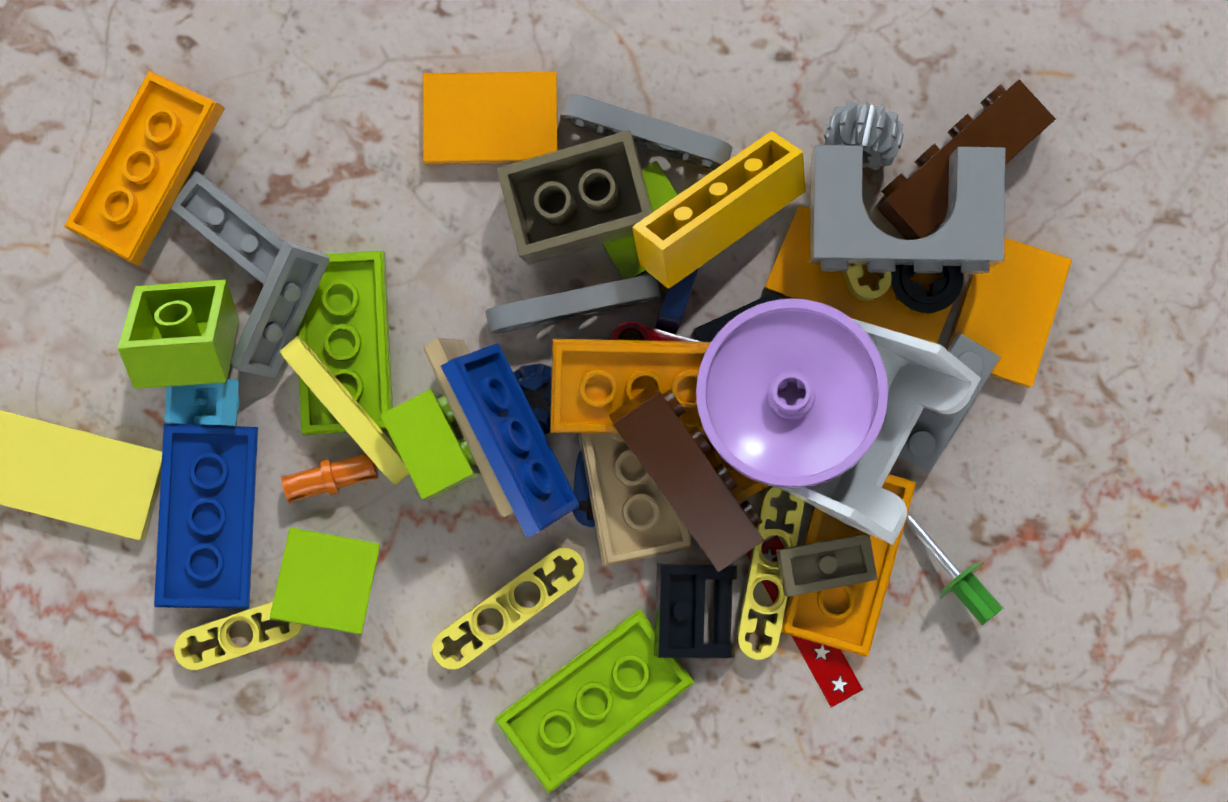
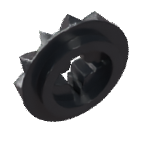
(941, 294)

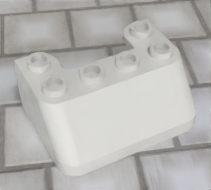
(917, 378)

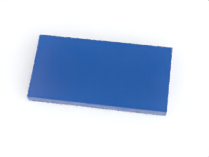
(511, 438)
(206, 516)

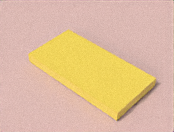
(77, 476)

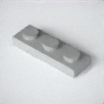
(228, 225)
(279, 309)
(935, 429)

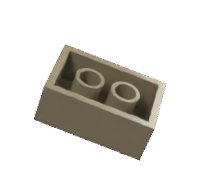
(575, 197)

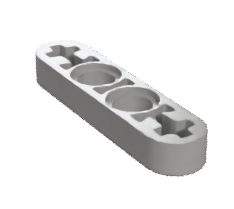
(646, 131)
(573, 304)

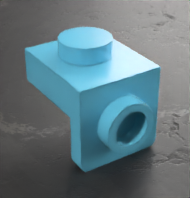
(203, 404)

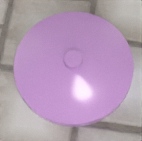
(792, 393)

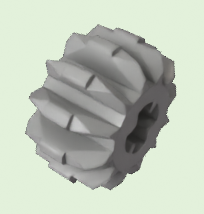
(867, 127)

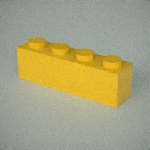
(719, 209)

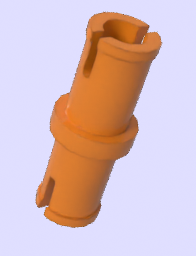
(328, 477)

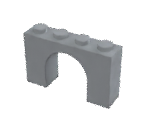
(967, 238)

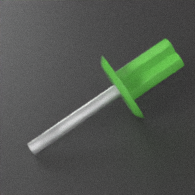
(965, 584)

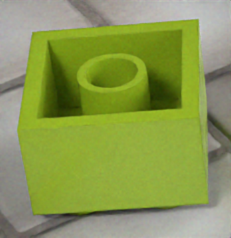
(179, 334)
(431, 444)

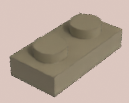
(826, 564)

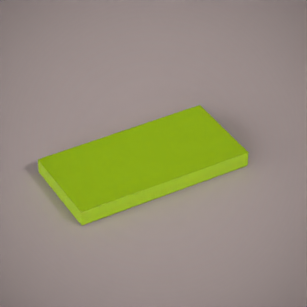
(351, 336)
(592, 701)

